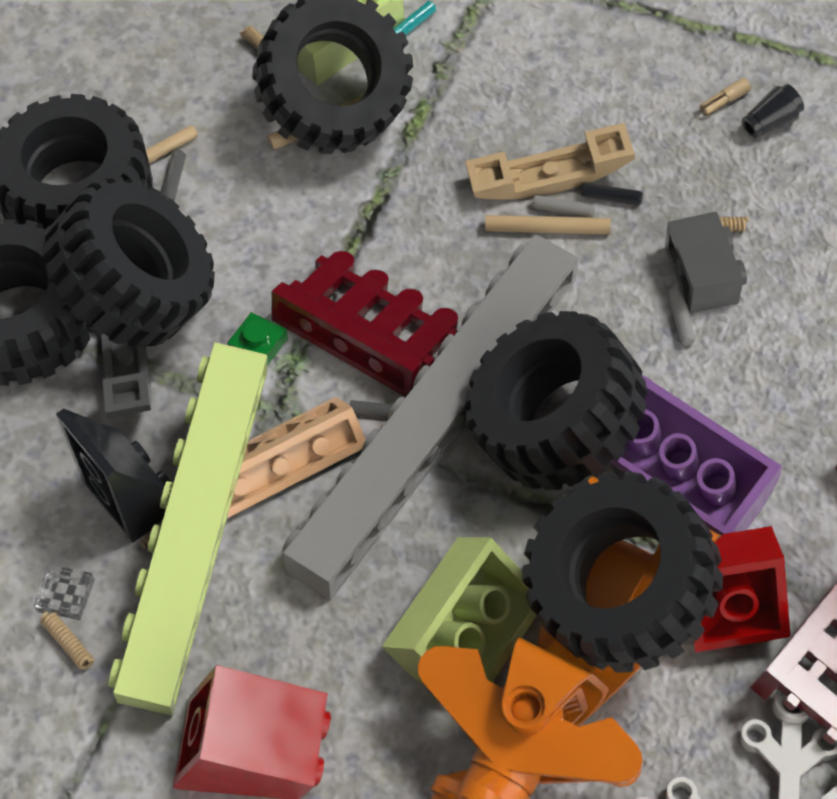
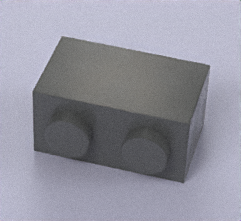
(705, 262)

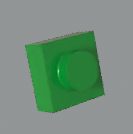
(259, 336)

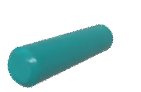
(416, 18)

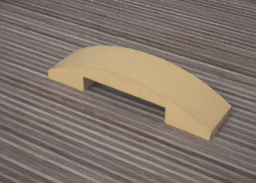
(553, 170)

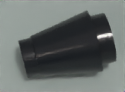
(774, 111)

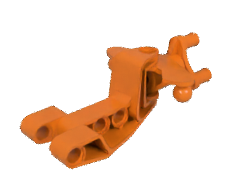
(533, 723)

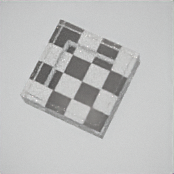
(64, 592)

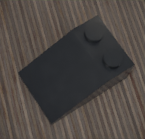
(115, 473)

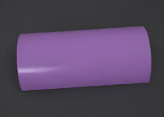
(701, 460)

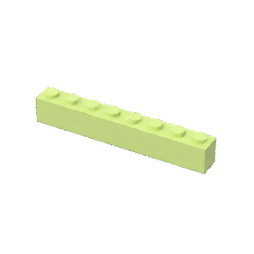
(191, 530)

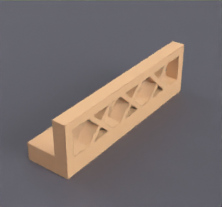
(296, 451)

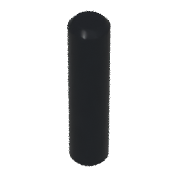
(611, 193)

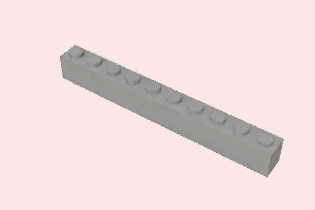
(422, 424)

